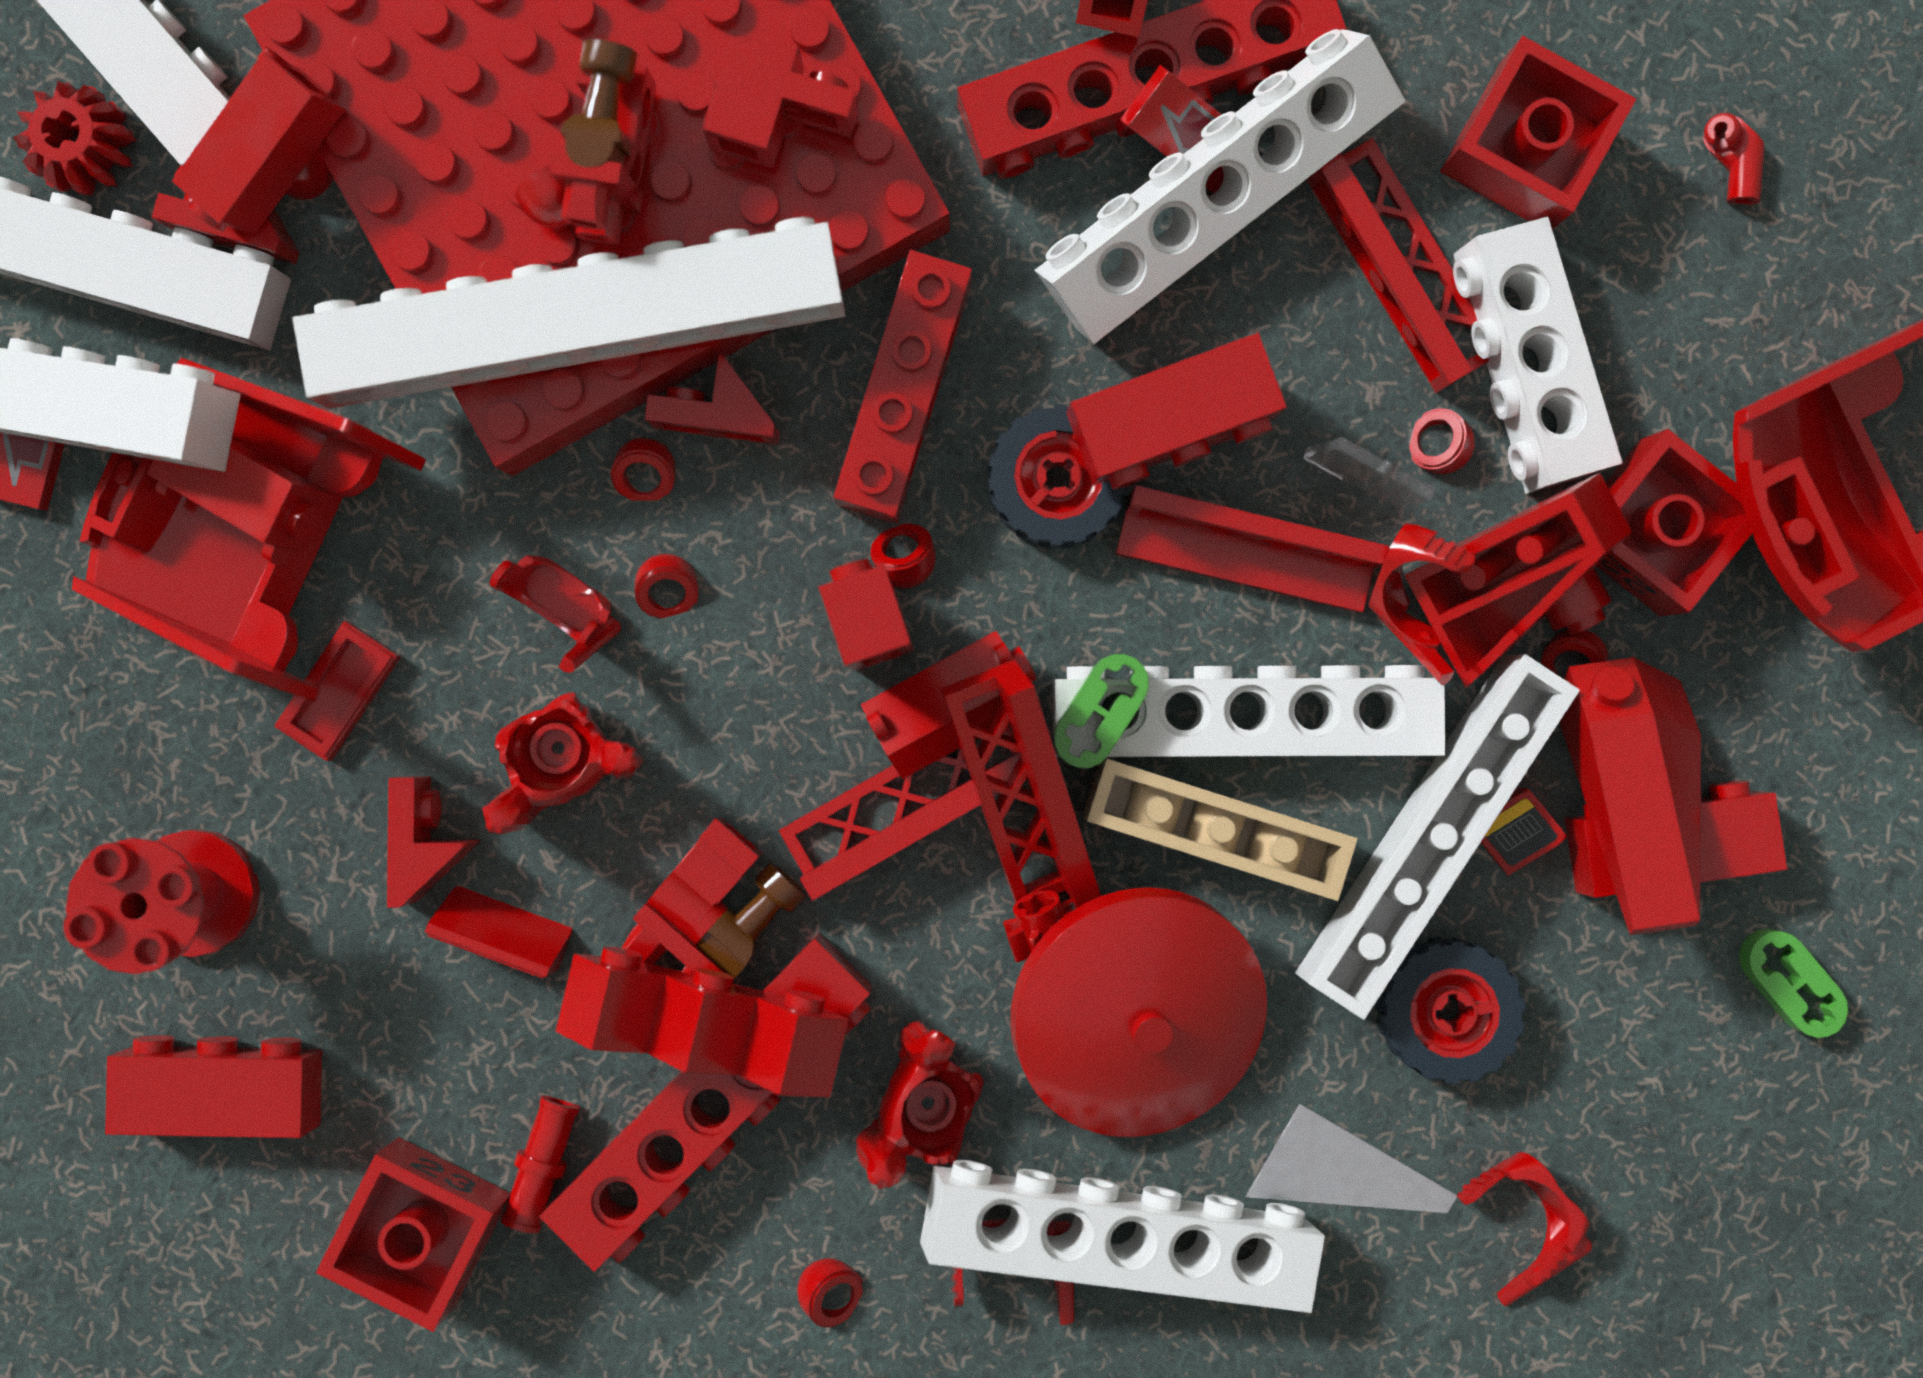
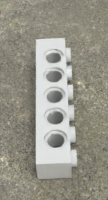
(1357, 98)
(1410, 728)
(1276, 1275)

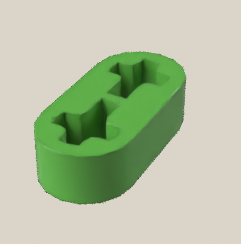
(1114, 719)
(1782, 991)

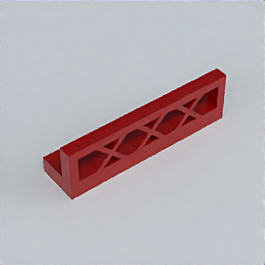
(1391, 272)
(1248, 549)
(1044, 777)
(892, 838)

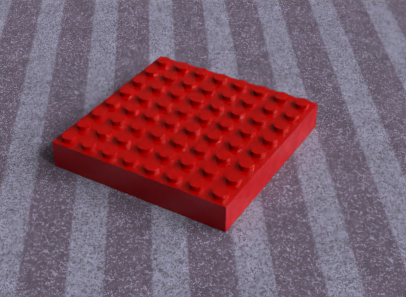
(471, 101)

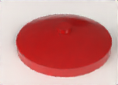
(1138, 1012)

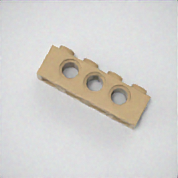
(1219, 829)

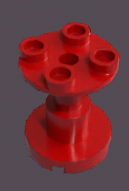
(152, 901)

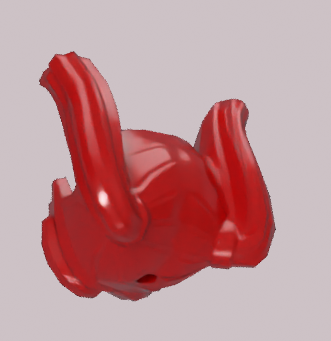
(550, 779)
(904, 1123)

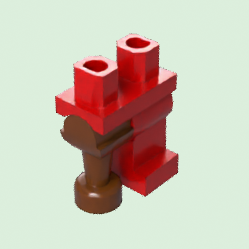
(605, 141)
(689, 911)

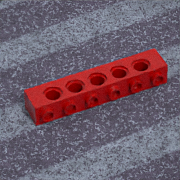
(1110, 65)
(585, 1211)

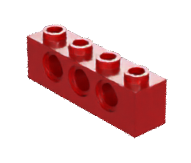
(903, 386)

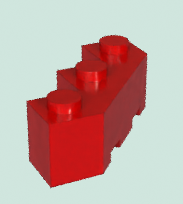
(702, 1022)

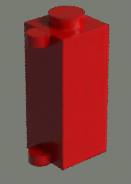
(257, 145)
(252, 496)
(913, 714)

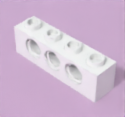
(1548, 324)

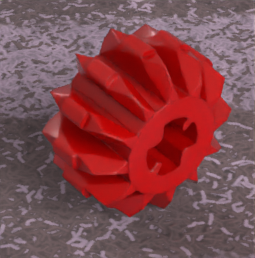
(78, 163)

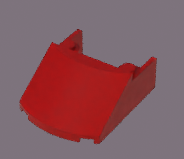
(1825, 500)
(205, 578)

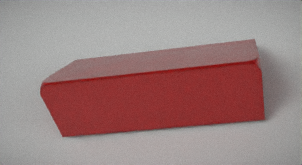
(500, 932)

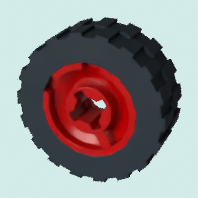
(1019, 481)
(1485, 1020)

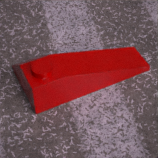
(1642, 786)

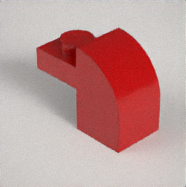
(764, 92)

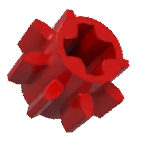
(1033, 918)

